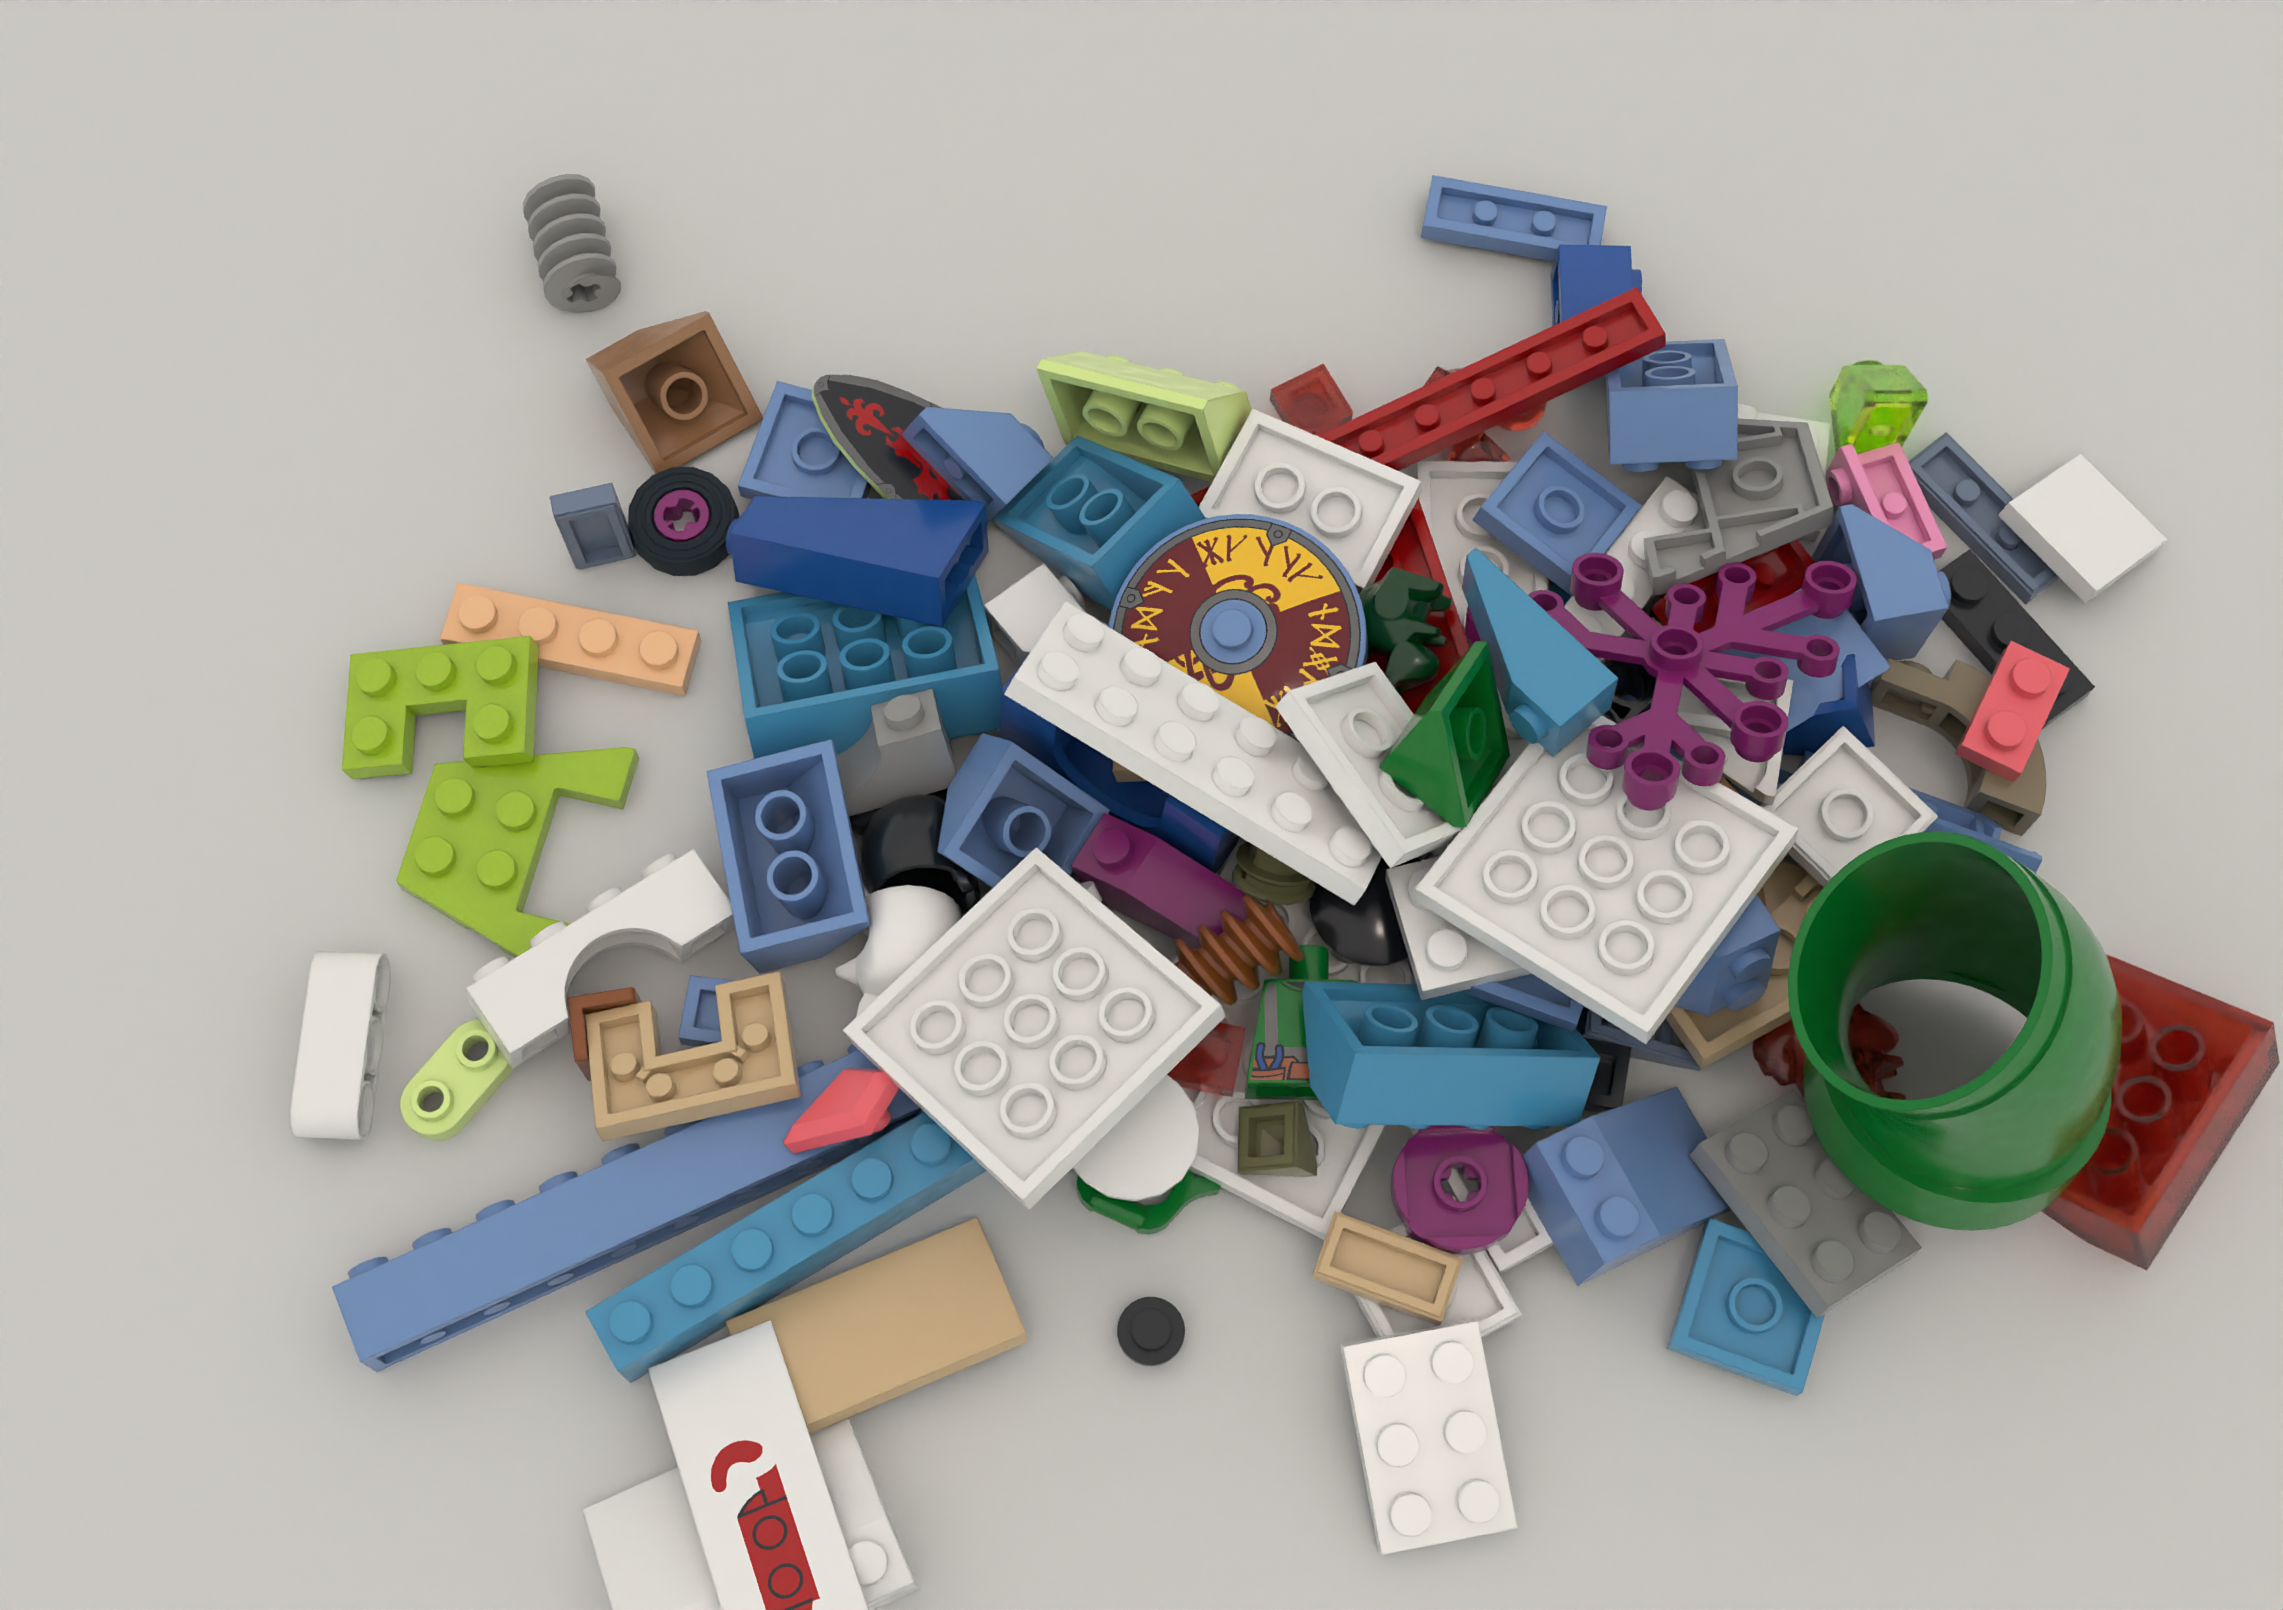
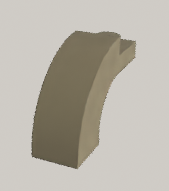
(1947, 708)

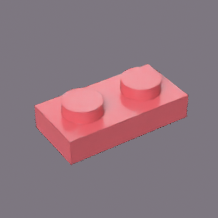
(2012, 711)

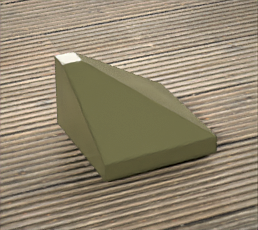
(1275, 1141)

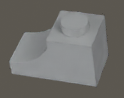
(898, 755)

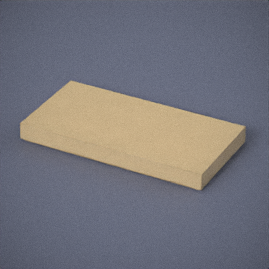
(892, 1324)

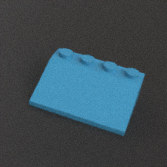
(820, 665)

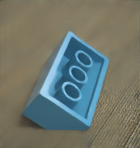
(1439, 1060)

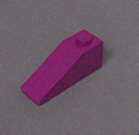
(1154, 881)

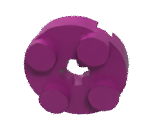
(1433, 1214)

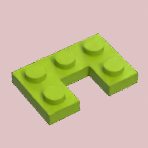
(485, 678)

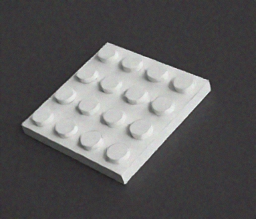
(1603, 893)
(1034, 1026)

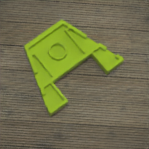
(487, 830)

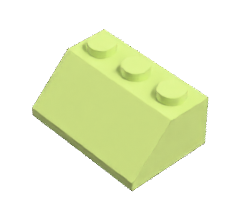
(1145, 411)

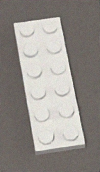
(1194, 748)

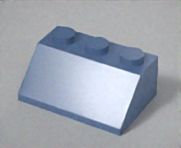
(788, 855)

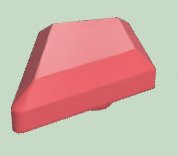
(845, 1111)

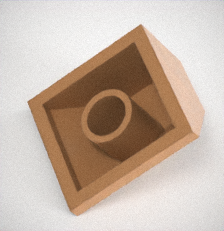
(675, 389)

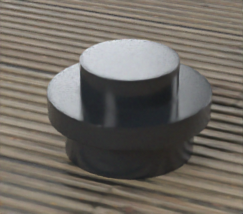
(1151, 1331)

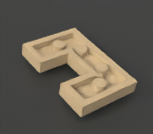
(648, 1091)

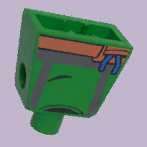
(1279, 1047)

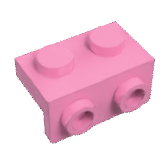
(1887, 490)

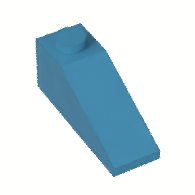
(1541, 671)

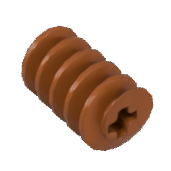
(1238, 950)

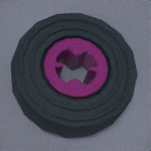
(665, 499)

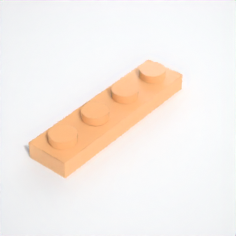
(578, 638)

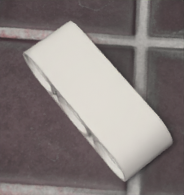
(340, 1045)

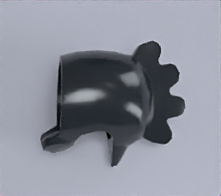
(902, 849)

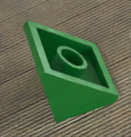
(1454, 740)

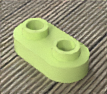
(462, 1081)

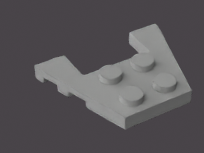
(1747, 505)

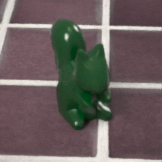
(1398, 626)

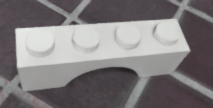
(670, 910)

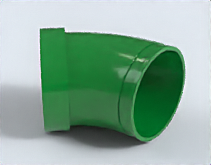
(1979, 920)

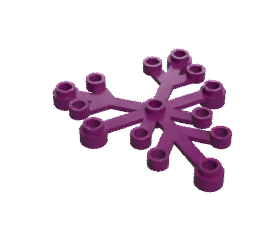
(1683, 657)

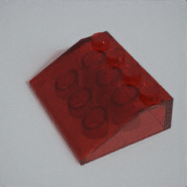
(2175, 1104)

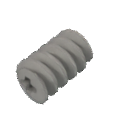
(571, 244)

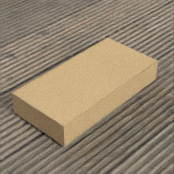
(1387, 1268)

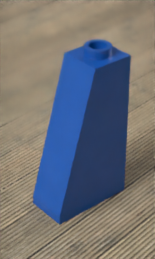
(863, 552)

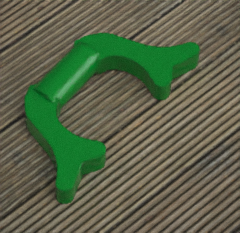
(1147, 1218)

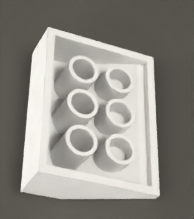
(657, 1560)

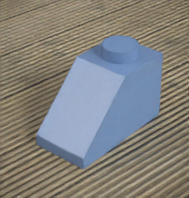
(979, 452)

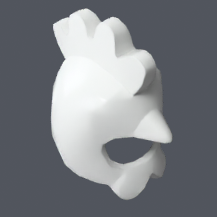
(901, 930)

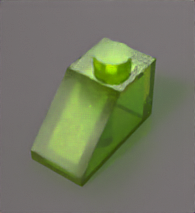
(1875, 405)

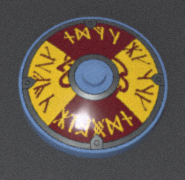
(1245, 609)

